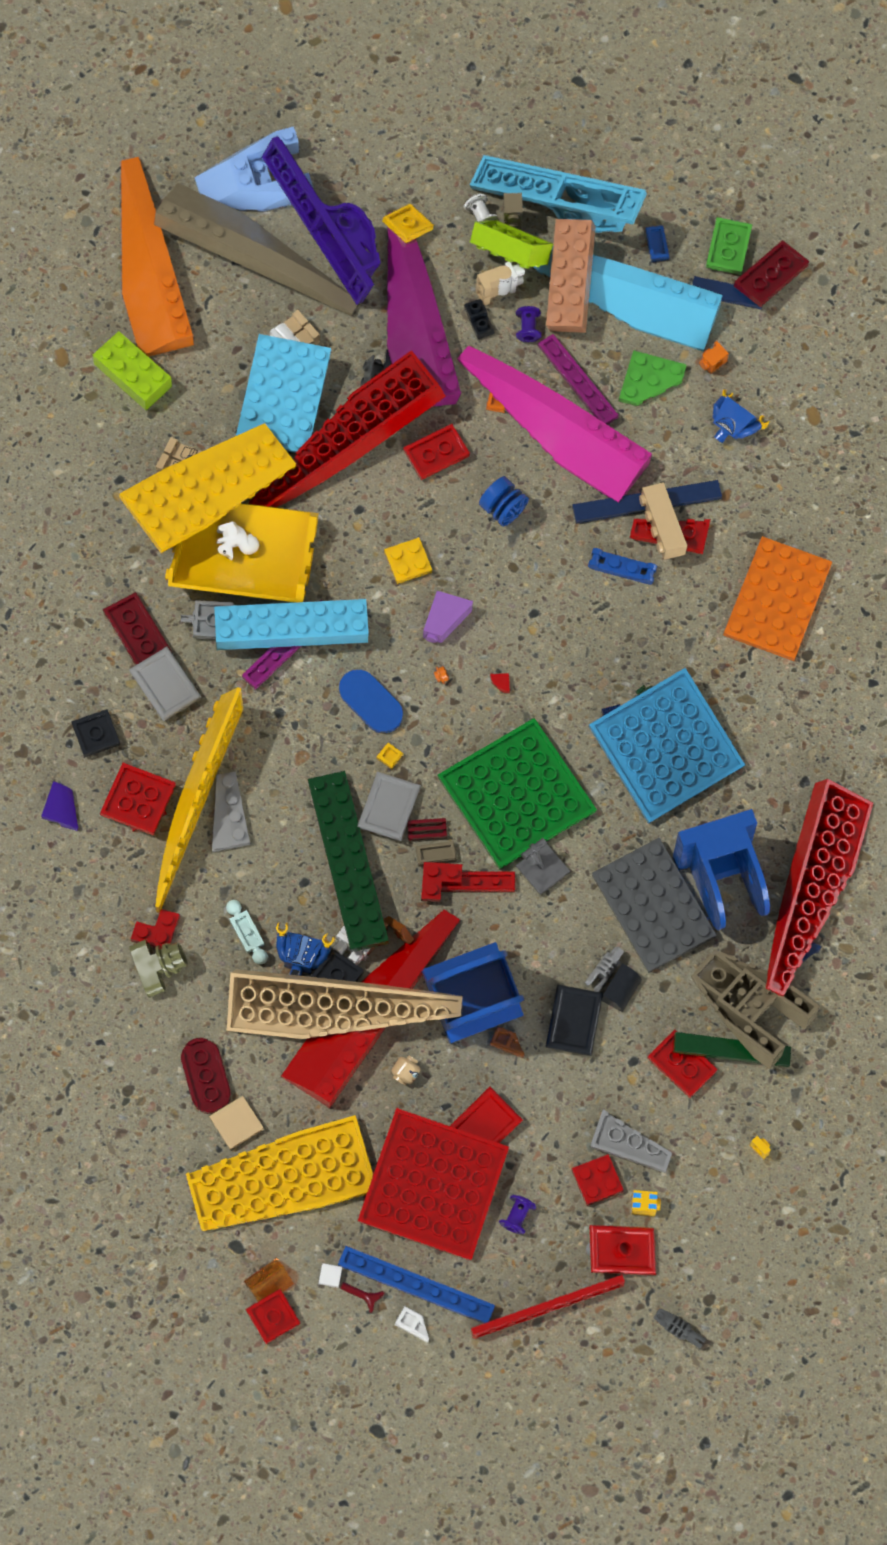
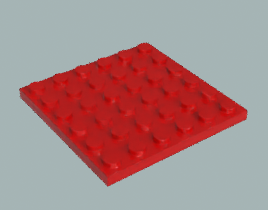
(433, 1184)

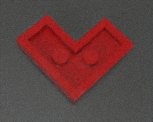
(437, 874)
(158, 934)

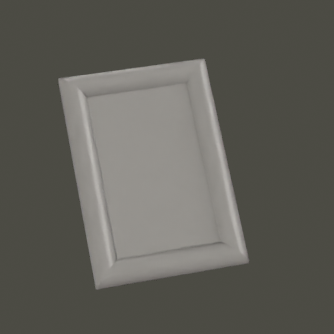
(165, 684)
(389, 806)

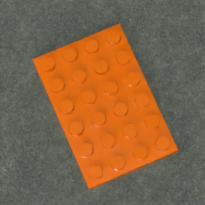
(777, 598)

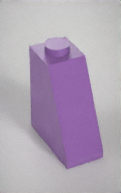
(445, 616)

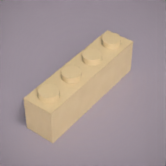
(663, 521)

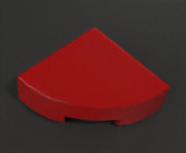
(501, 681)

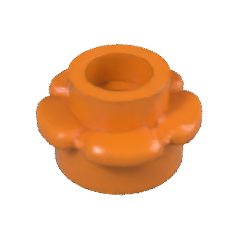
(441, 674)

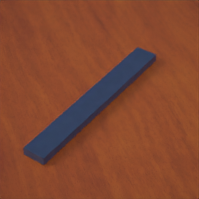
(631, 505)

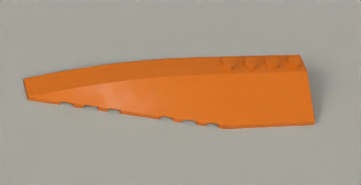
(147, 271)

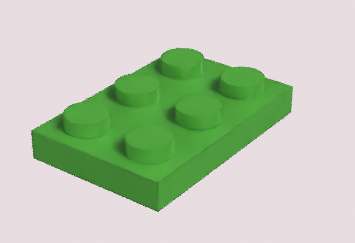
(728, 246)

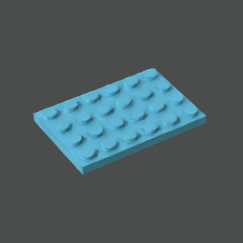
(285, 389)

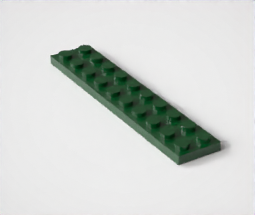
(348, 861)

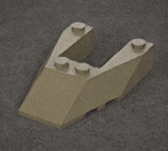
(741, 997)

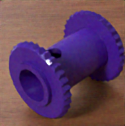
(528, 324)
(517, 1215)

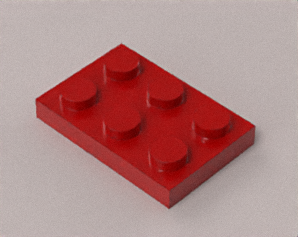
(436, 451)
(684, 1070)

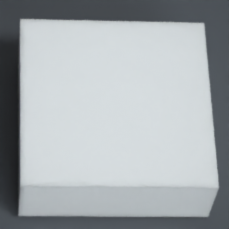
(330, 1275)

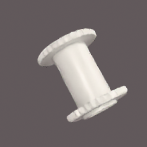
(478, 206)

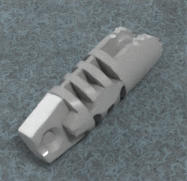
(605, 968)

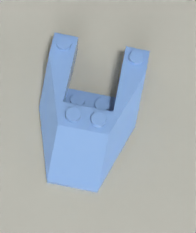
(244, 179)

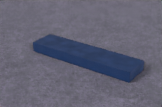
(727, 290)

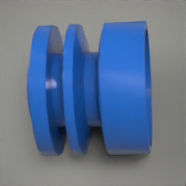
(503, 501)

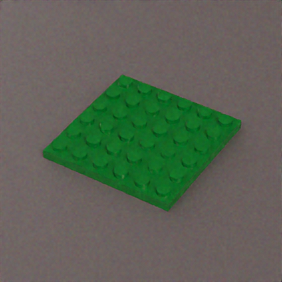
(516, 793)

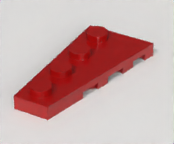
(693, 531)

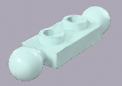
(247, 932)

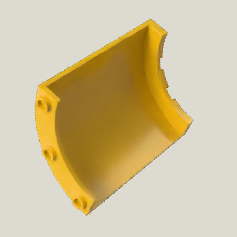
(273, 572)

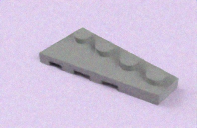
(623, 1142)

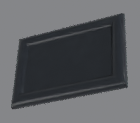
(574, 1020)

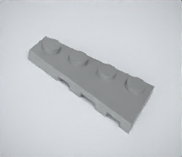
(229, 818)

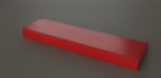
(483, 882)

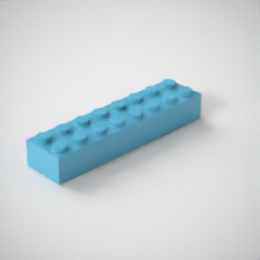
(291, 624)

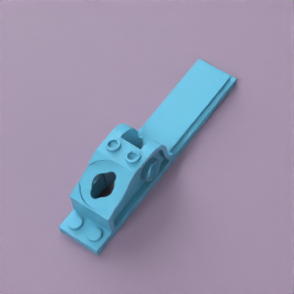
(545, 186)

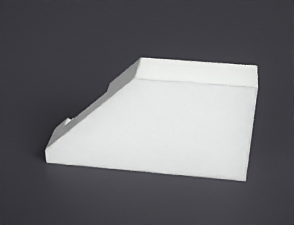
(412, 1323)

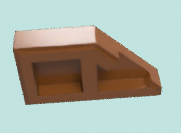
(399, 929)
(507, 1041)

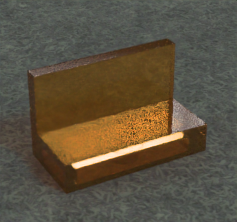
(268, 1280)

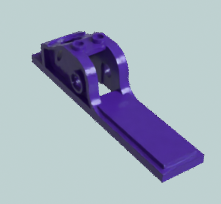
(346, 223)

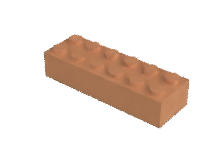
(570, 275)

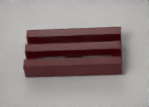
(423, 822)

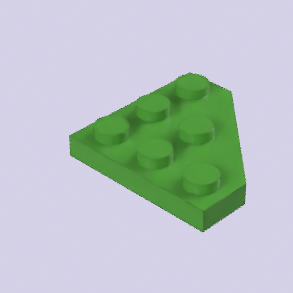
(649, 377)

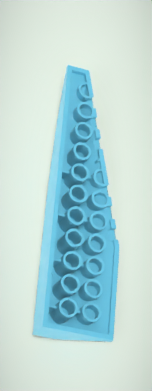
(652, 301)

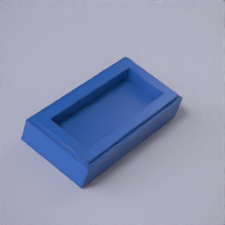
(657, 243)

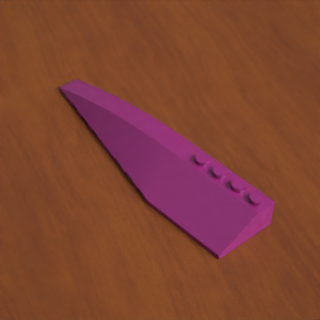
(415, 317)

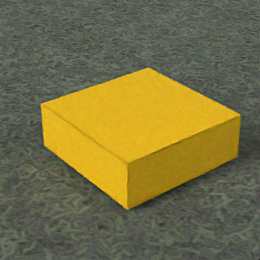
(389, 755)

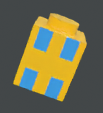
(645, 1203)

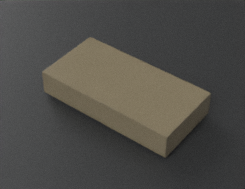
(436, 853)

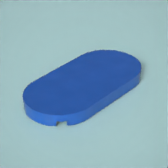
(370, 701)

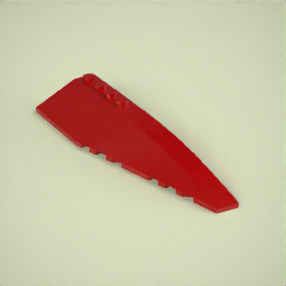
(817, 875)

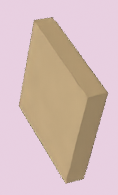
(236, 1123)

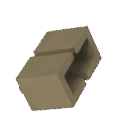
(513, 210)

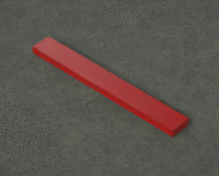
(547, 1307)

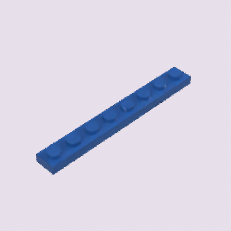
(416, 1285)

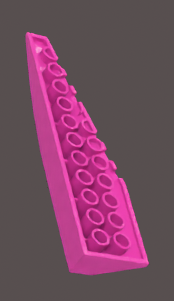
(562, 428)

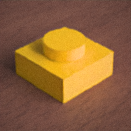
(761, 1147)

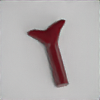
(370, 1298)

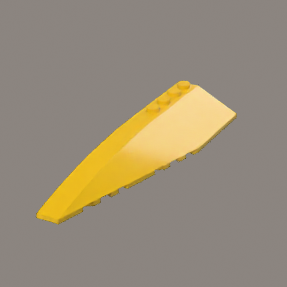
(198, 785)

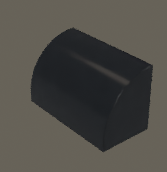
(622, 988)

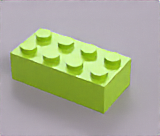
(511, 243)
(132, 370)

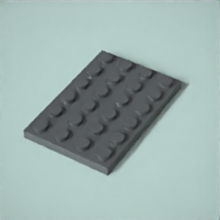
(653, 905)

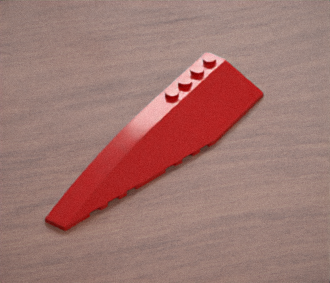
(357, 427)
(329, 1061)

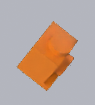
(714, 358)

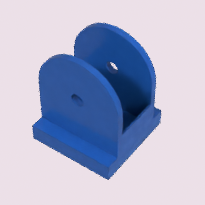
(721, 851)
(486, 990)

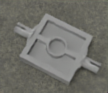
(204, 619)

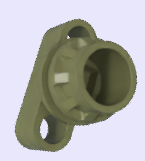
(150, 966)

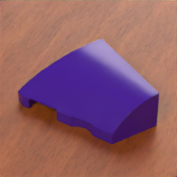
(61, 807)

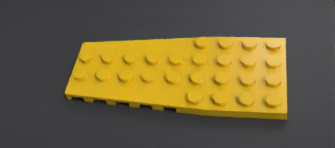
(206, 486)
(284, 1176)

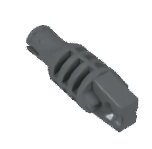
(678, 1327)

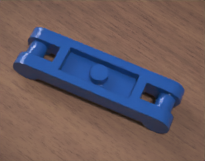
(622, 566)

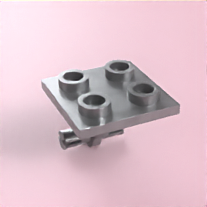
(542, 866)

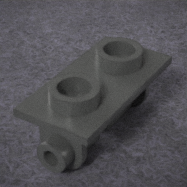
(371, 368)

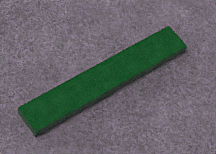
(720, 1048)

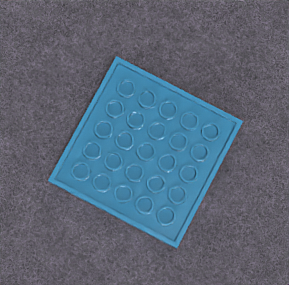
(666, 745)

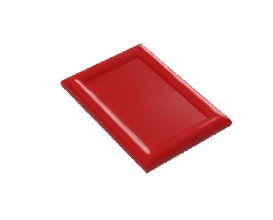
(488, 1117)
(622, 1250)

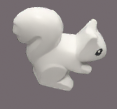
(235, 536)

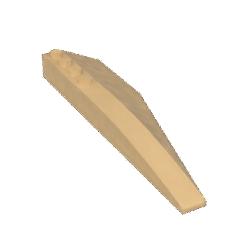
(322, 1006)

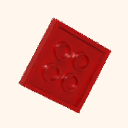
(138, 798)

